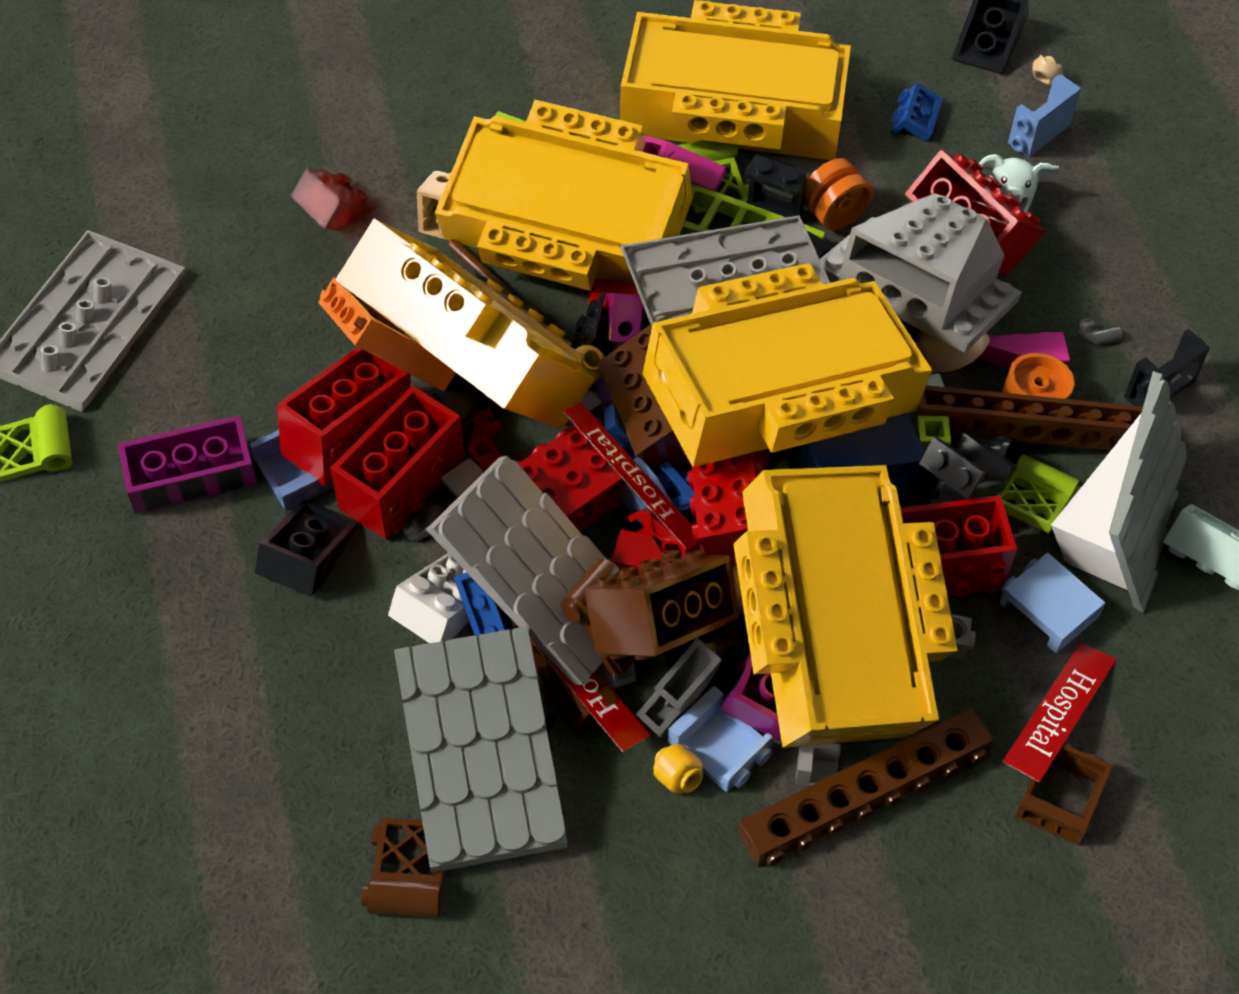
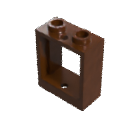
(1057, 820)

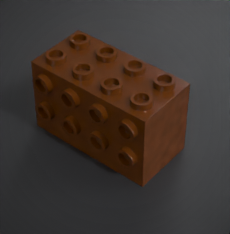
(637, 406)
(661, 604)

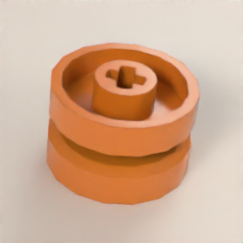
(837, 194)
(1039, 376)

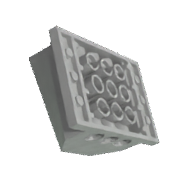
(932, 267)

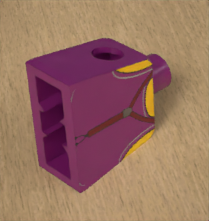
(620, 309)

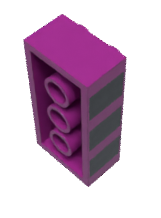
(186, 464)
(752, 698)

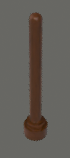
(482, 271)

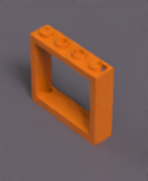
(382, 338)

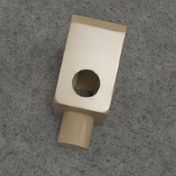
(427, 201)

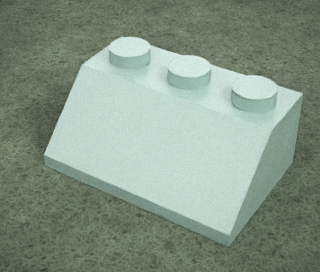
(1207, 542)

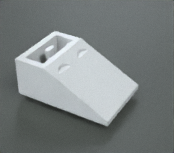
(431, 602)

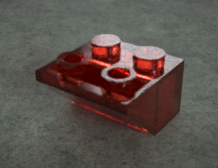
(331, 199)

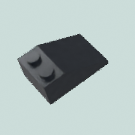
(991, 33)
(304, 547)

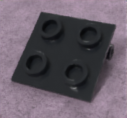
(591, 326)

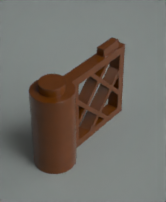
(576, 611)
(398, 891)

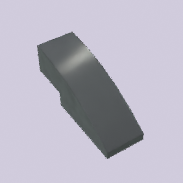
(680, 688)

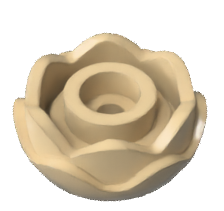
(1046, 69)

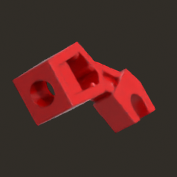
(481, 439)
(654, 527)

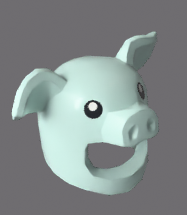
(1018, 176)

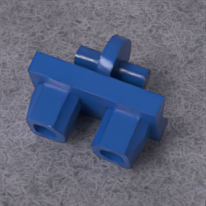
(678, 487)

